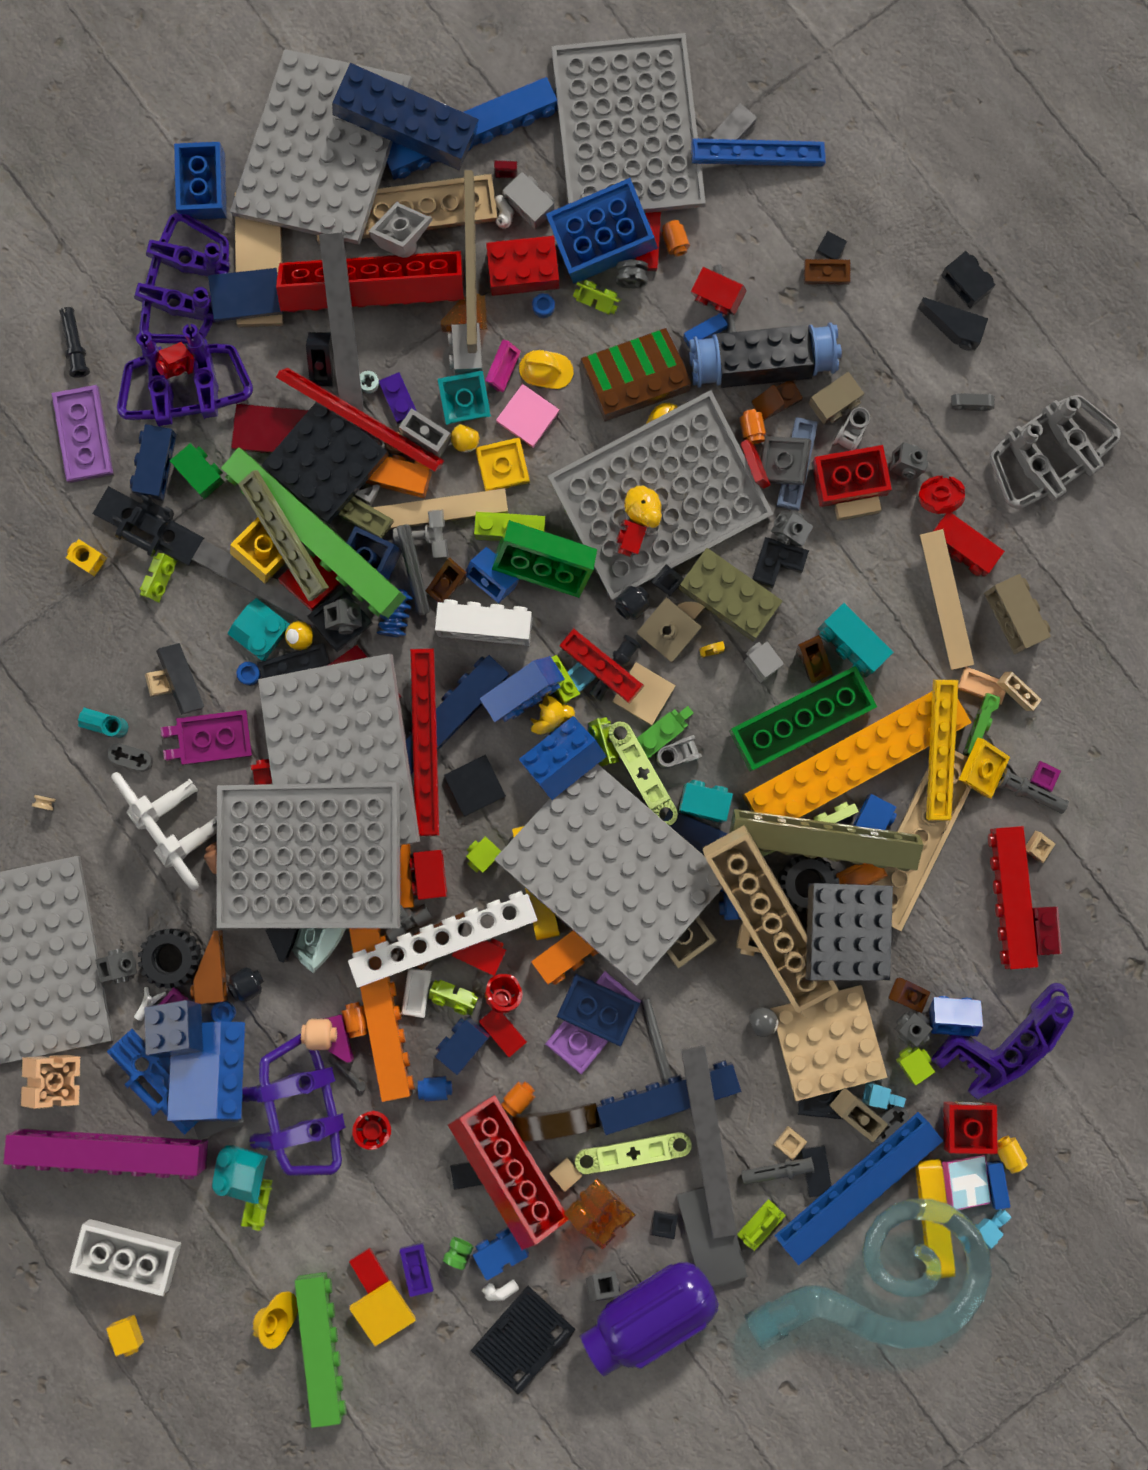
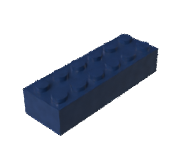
(404, 116)

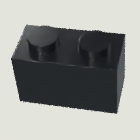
(968, 279)

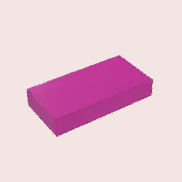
(502, 366)

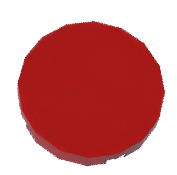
(942, 494)

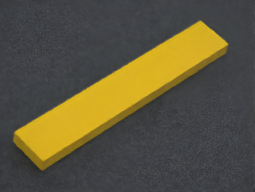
(942, 749)

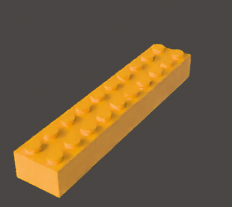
(849, 761)

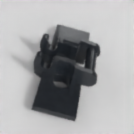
(150, 519)

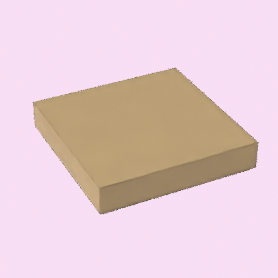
(651, 697)

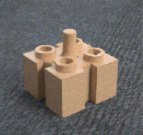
(50, 1081)

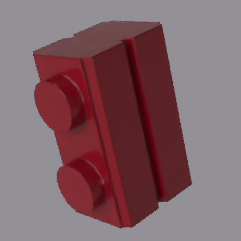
(1047, 930)

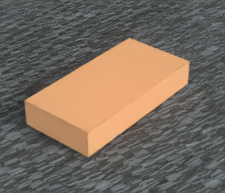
(979, 684)

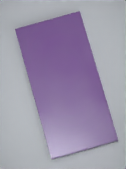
(82, 433)
(577, 1045)

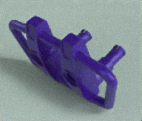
(210, 262)
(203, 371)
(299, 1133)

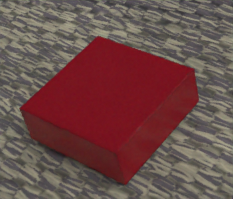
(505, 169)

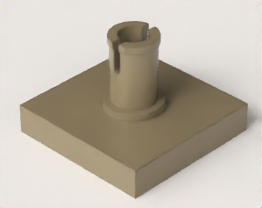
(669, 629)

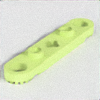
(635, 758)
(651, 1150)

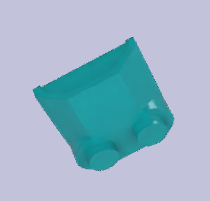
(464, 397)
(258, 629)
(239, 1173)

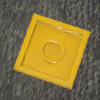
(502, 464)
(984, 768)
(382, 1313)

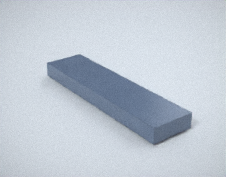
(791, 495)

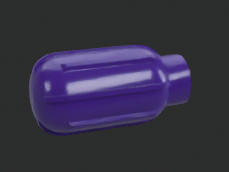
(651, 1318)

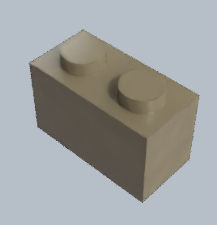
(836, 398)
(858, 1115)

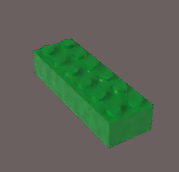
(802, 718)

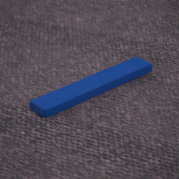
(758, 152)

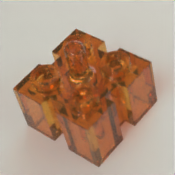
(599, 1213)

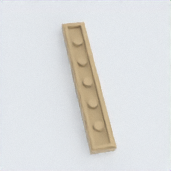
(454, 507)
(946, 599)

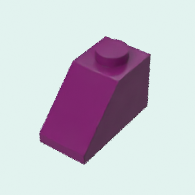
(342, 1046)

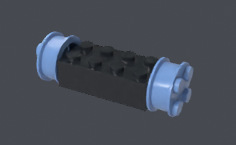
(764, 355)

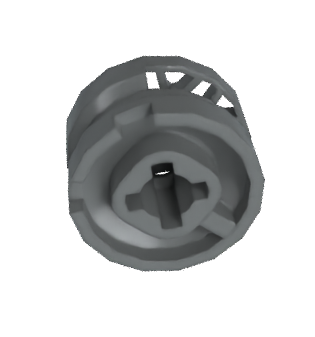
(632, 274)

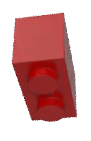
(718, 291)
(429, 874)

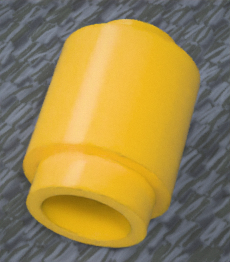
(1011, 1154)

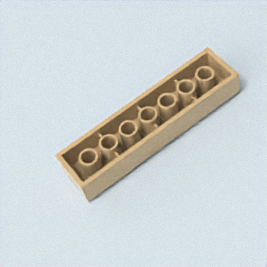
(766, 915)

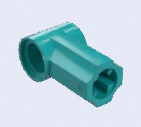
(102, 723)

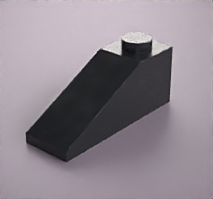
(956, 324)

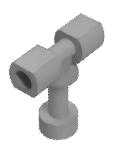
(432, 533)

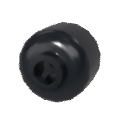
(632, 602)
(245, 984)

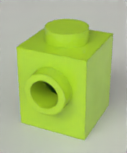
(482, 854)
(915, 1064)

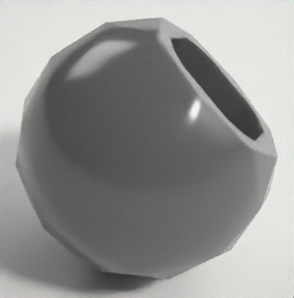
(764, 1022)

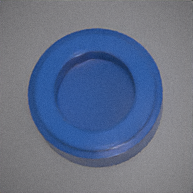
(543, 305)
(248, 673)
(223, 1012)

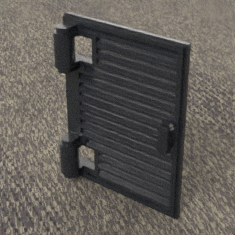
(522, 1339)

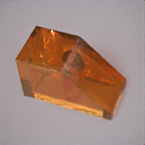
(458, 314)

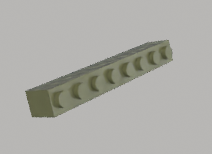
(830, 840)

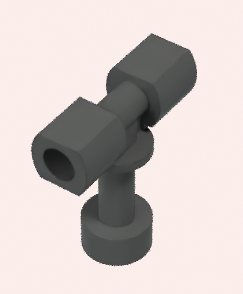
(408, 920)

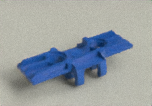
(125, 1054)

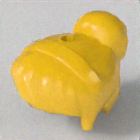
(643, 514)
(551, 715)

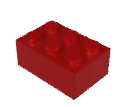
(522, 265)
(851, 475)

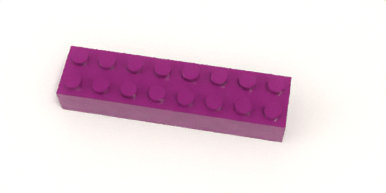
(105, 1152)

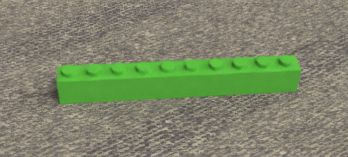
(322, 541)

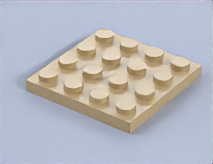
(829, 1044)

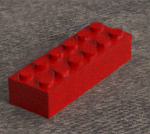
(508, 1172)

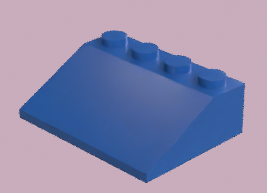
(601, 230)
(210, 1081)

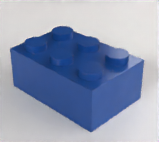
(200, 180)
(523, 689)
(562, 757)

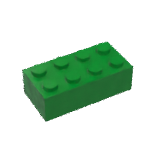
(544, 559)

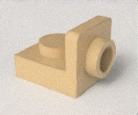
(743, 940)

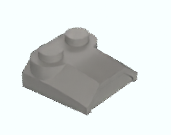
(400, 230)

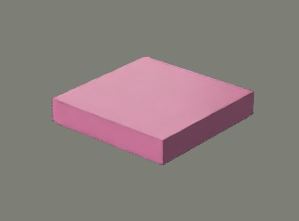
(527, 415)

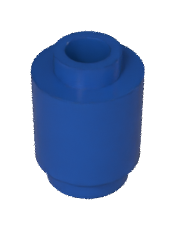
(434, 1089)

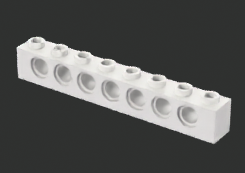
(364, 974)

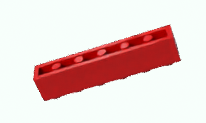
(1013, 898)

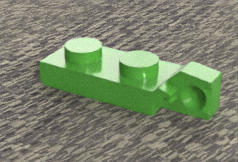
(982, 720)
(664, 731)

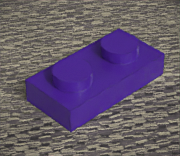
(397, 396)
(416, 1269)

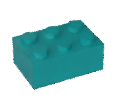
(854, 640)

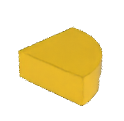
(712, 649)

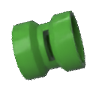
(458, 1253)

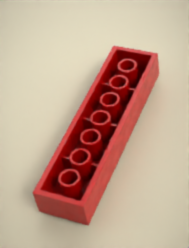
(375, 281)

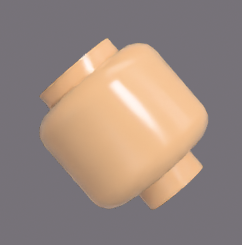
(318, 1034)

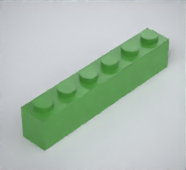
(319, 1349)

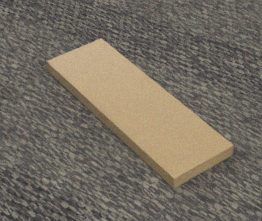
(258, 248)

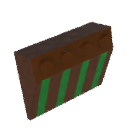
(636, 374)

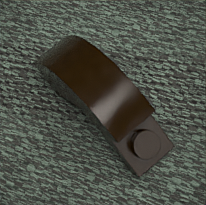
(557, 1123)

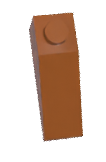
(210, 979)

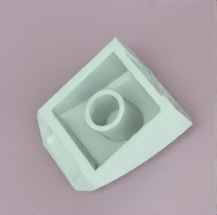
(316, 945)

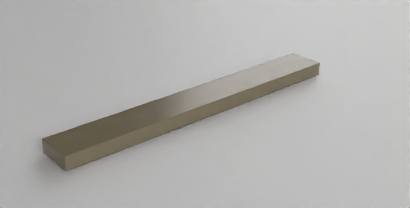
(470, 246)

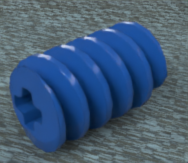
(394, 623)

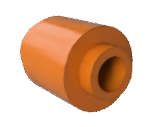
(675, 238)
(753, 426)
(355, 1020)
(518, 1098)

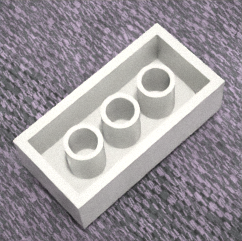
(484, 623)
(125, 1257)

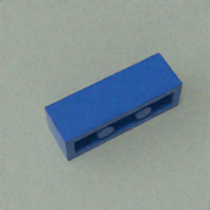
(706, 329)
(998, 1185)

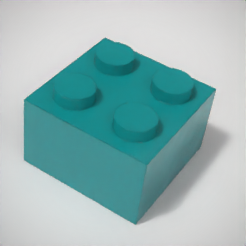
(705, 802)

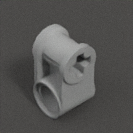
(851, 433)
(682, 752)

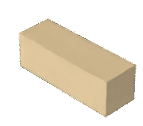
(857, 508)
(1019, 691)

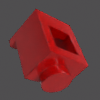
(174, 361)
(630, 538)

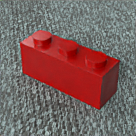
(969, 545)

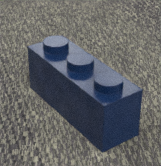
(153, 462)

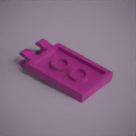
(210, 737)

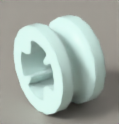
(375, 384)

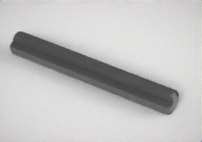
(413, 569)

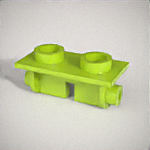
(589, 292)
(155, 586)
(568, 689)
(600, 732)
(443, 995)
(255, 1214)
(761, 1225)

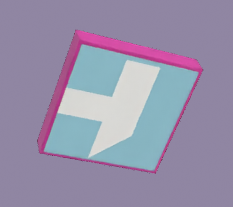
(966, 1182)

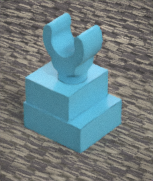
(880, 1096)
(990, 1230)

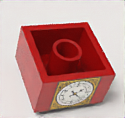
(970, 1127)

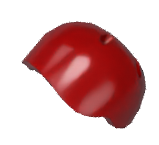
(501, 998)
(371, 1130)

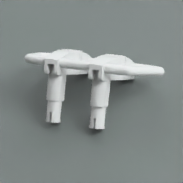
(169, 849)

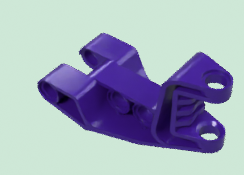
(1044, 1023)

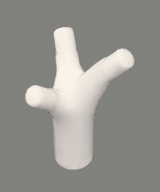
(147, 1002)

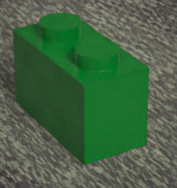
(197, 471)

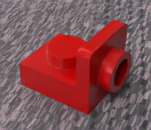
(262, 772)

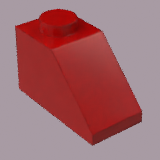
(483, 955)

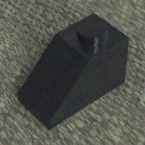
(320, 358)
(282, 941)

